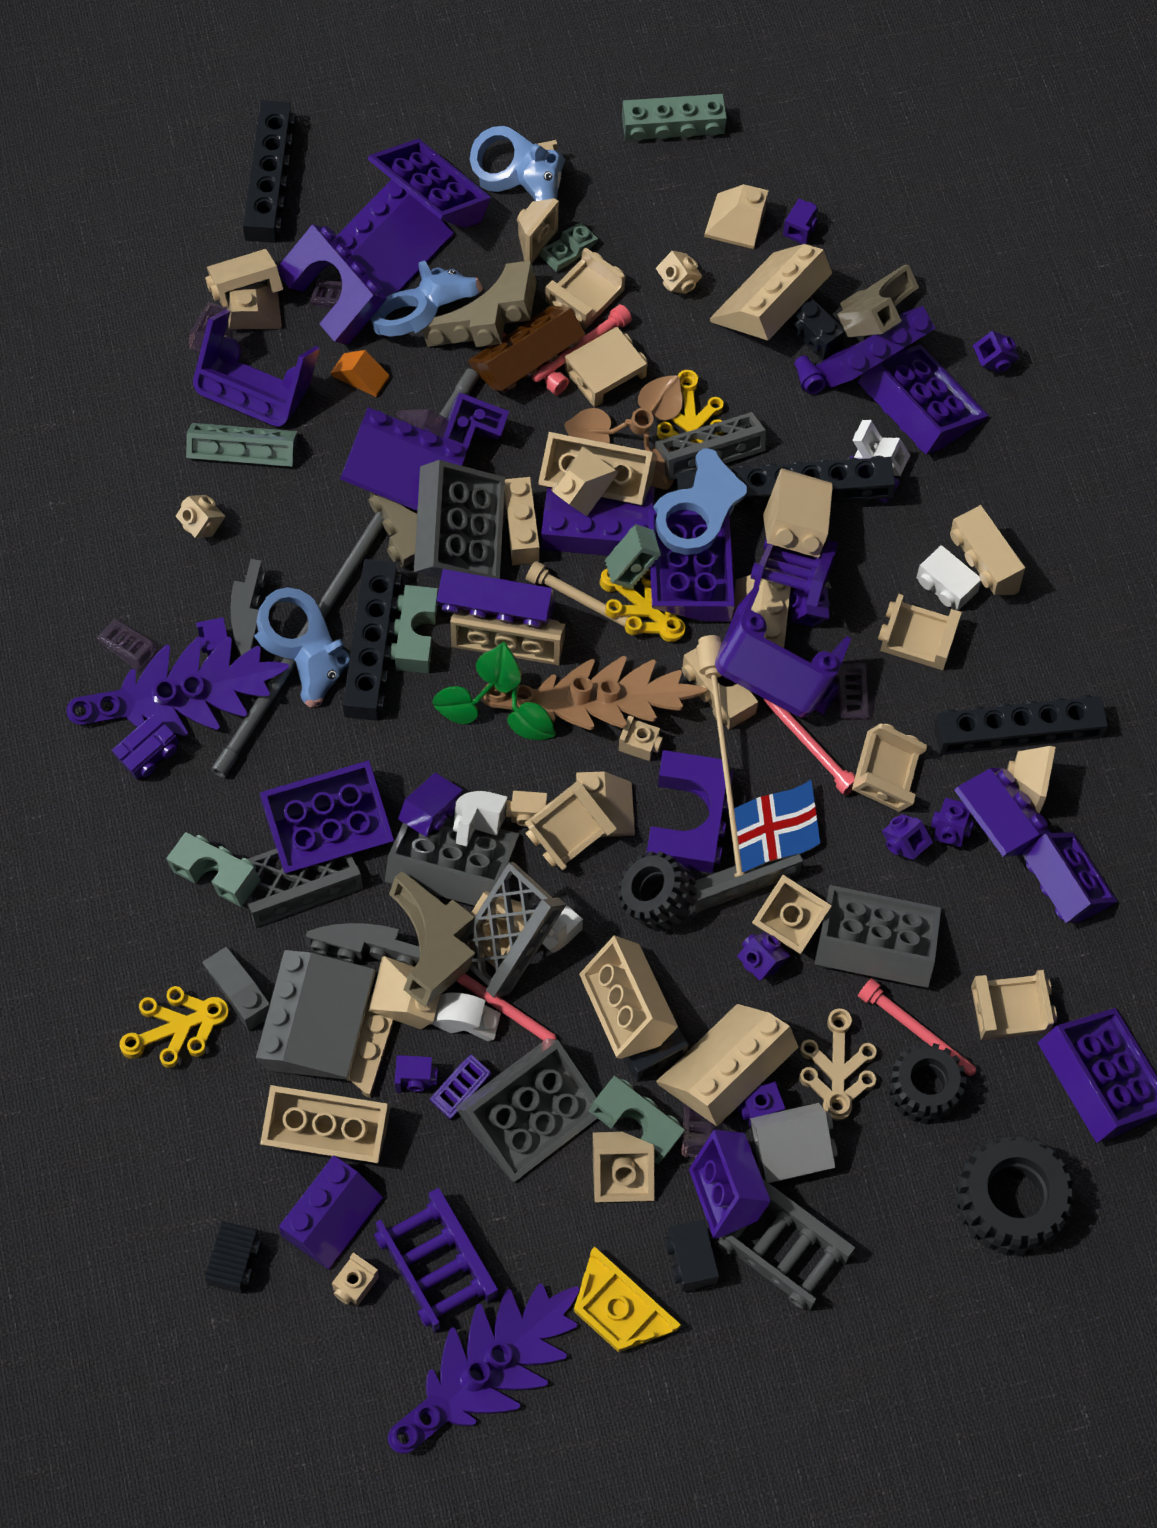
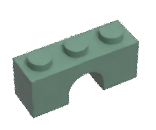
(412, 650)
(197, 856)
(621, 1101)

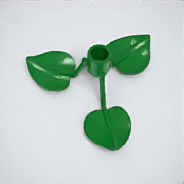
(502, 671)

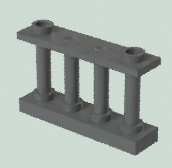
(811, 1232)

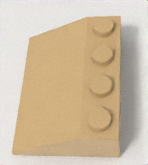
(774, 291)
(729, 1062)

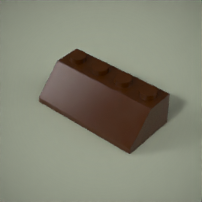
(528, 348)

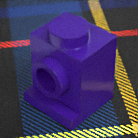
(801, 221)
(212, 634)
(414, 1073)

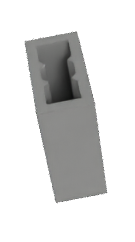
(793, 1142)

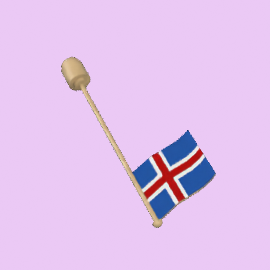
(771, 824)

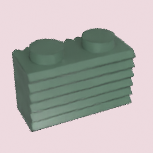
(632, 556)

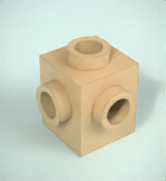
(679, 272)
(200, 516)

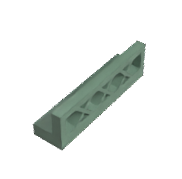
(241, 444)

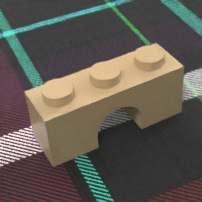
(521, 521)
(735, 701)

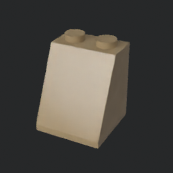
(798, 513)

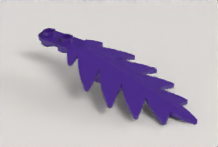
(183, 688)
(489, 1365)

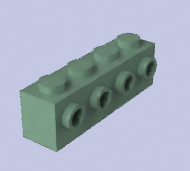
(673, 117)

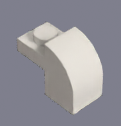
(872, 444)
(478, 811)
(563, 930)
(468, 1013)

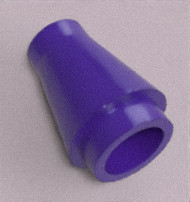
(810, 377)

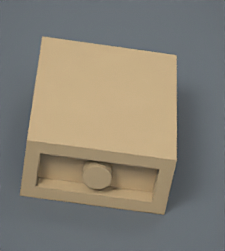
(242, 272)
(587, 288)
(605, 364)
(918, 633)
(888, 766)
(568, 825)
(1013, 1006)

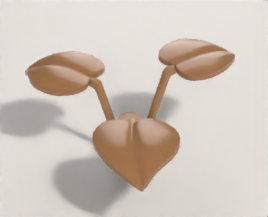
(657, 398)

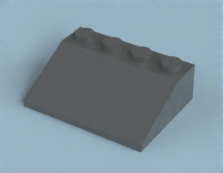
(459, 520)
(451, 868)
(879, 936)
(315, 1016)
(530, 1109)

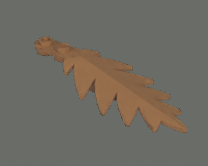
(602, 695)

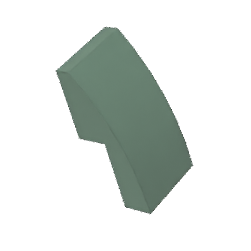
(569, 247)

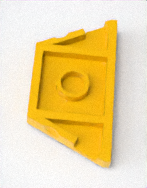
(619, 1307)

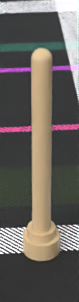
(540, 575)

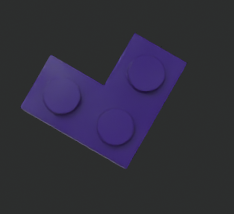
(475, 417)

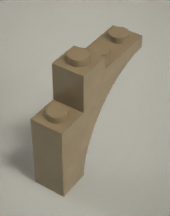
(874, 309)
(486, 317)
(401, 524)
(439, 934)

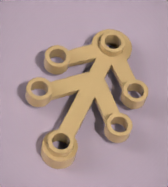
(837, 1070)

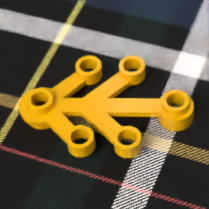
(690, 420)
(641, 608)
(178, 1025)

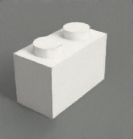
(948, 578)

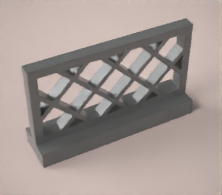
(304, 893)
(528, 941)

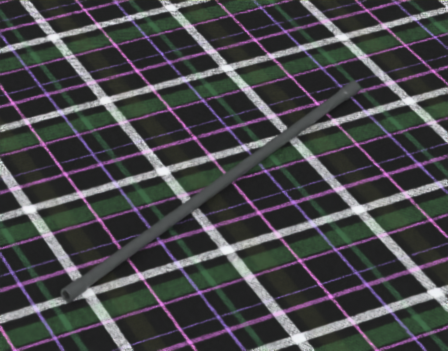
(230, 753)

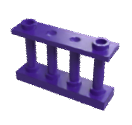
(796, 569)
(465, 1260)

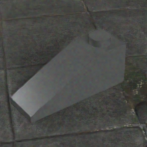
(238, 988)

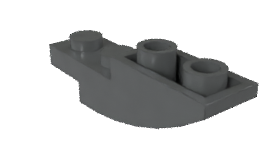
(245, 607)
(354, 939)

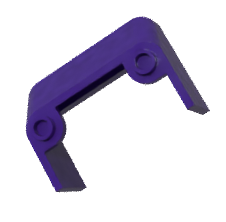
(243, 387)
(772, 670)

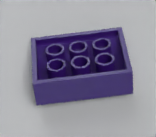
(433, 182)
(393, 237)
(922, 398)
(390, 454)
(599, 532)
(693, 584)
(495, 597)
(326, 817)
(1103, 1073)

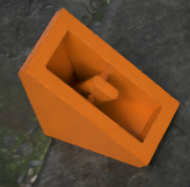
(361, 371)

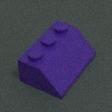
(1002, 811)
(1068, 877)
(728, 1183)
(330, 1212)

